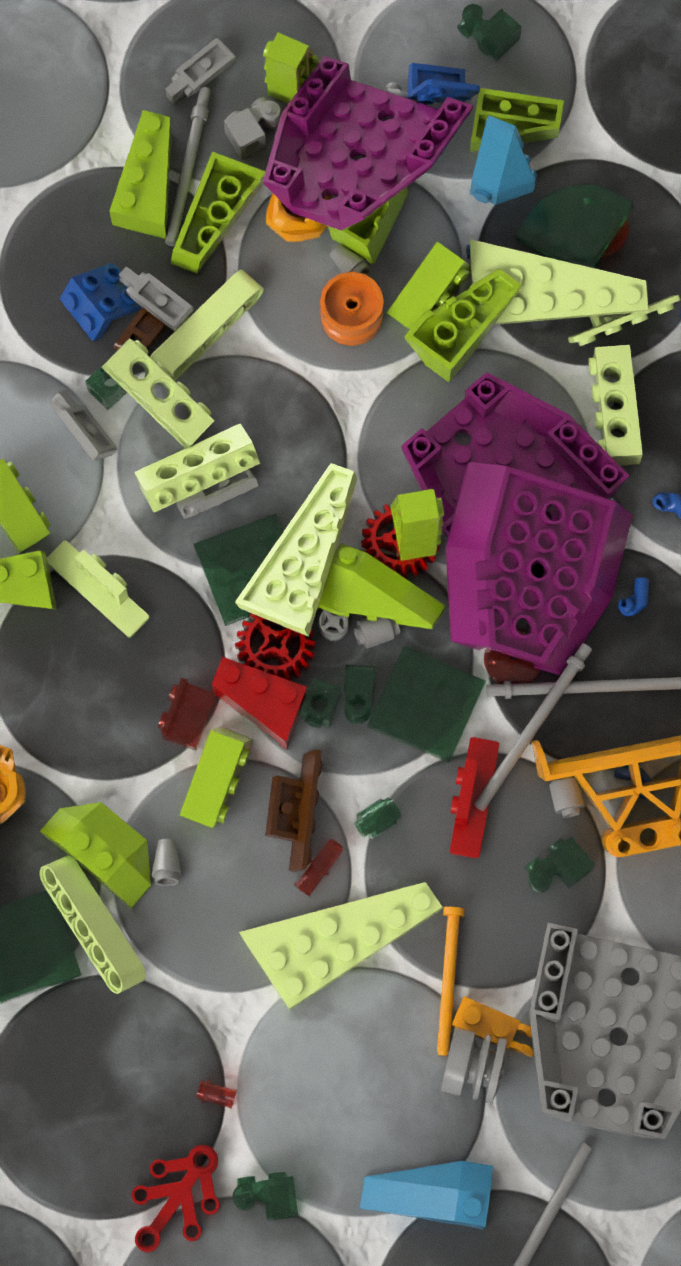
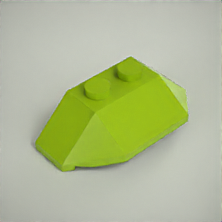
(103, 848)

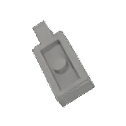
(200, 70)
(156, 298)
(83, 426)
(217, 494)

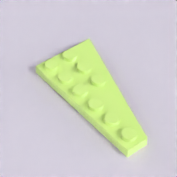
(556, 287)
(296, 568)
(321, 946)

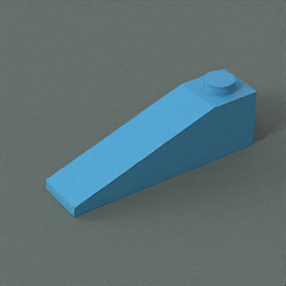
(501, 166)
(440, 1193)

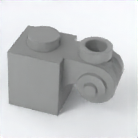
(245, 129)

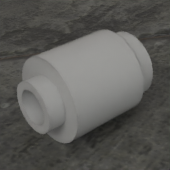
(375, 632)
(567, 796)

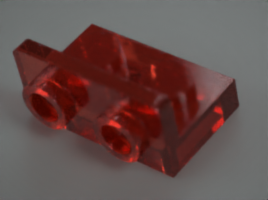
(187, 714)

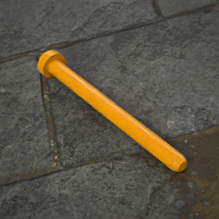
(453, 916)

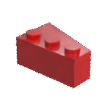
(261, 697)

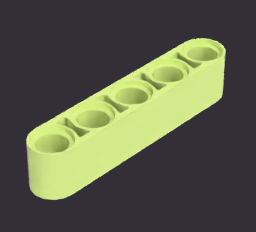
(208, 324)
(92, 924)

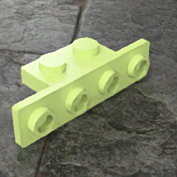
(612, 323)
(98, 586)

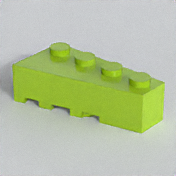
(145, 181)
(217, 205)
(417, 523)

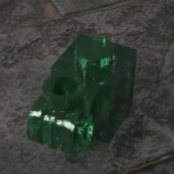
(492, 35)
(565, 860)
(276, 1193)

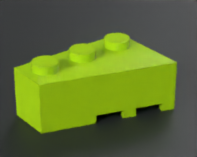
(287, 66)
(532, 115)
(370, 234)
(430, 285)
(17, 513)
(26, 581)
(216, 777)

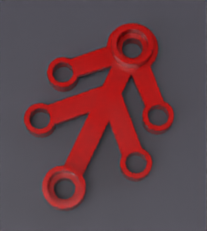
(179, 1193)

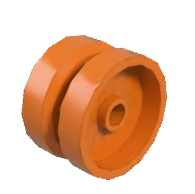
(351, 308)

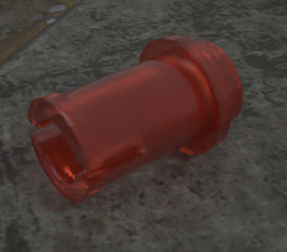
(213, 1093)

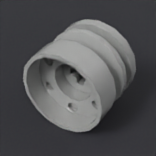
(474, 1065)

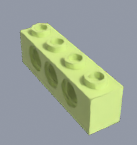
(616, 362)
(141, 389)
(197, 467)

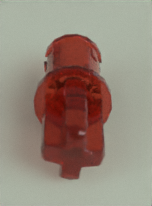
(319, 867)

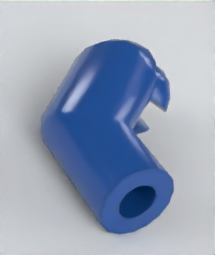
(668, 502)

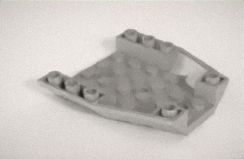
(571, 1018)

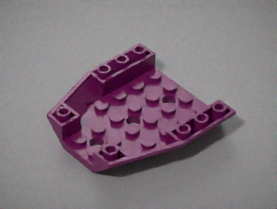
(341, 119)
(513, 432)
(489, 558)

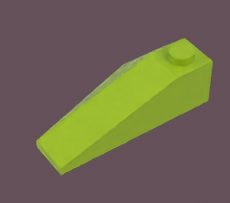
(455, 329)
(370, 588)

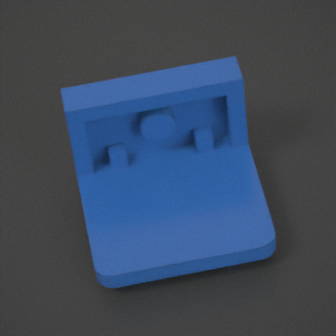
(436, 83)
(98, 299)

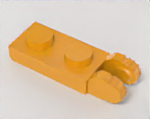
(488, 1021)

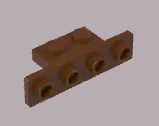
(293, 808)

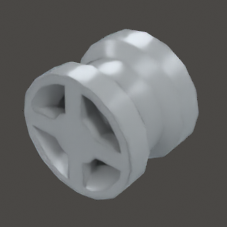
(332, 620)

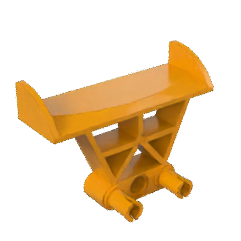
(622, 838)

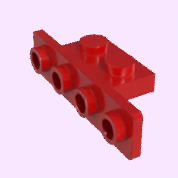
(473, 779)

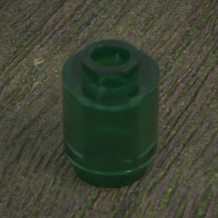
(377, 818)

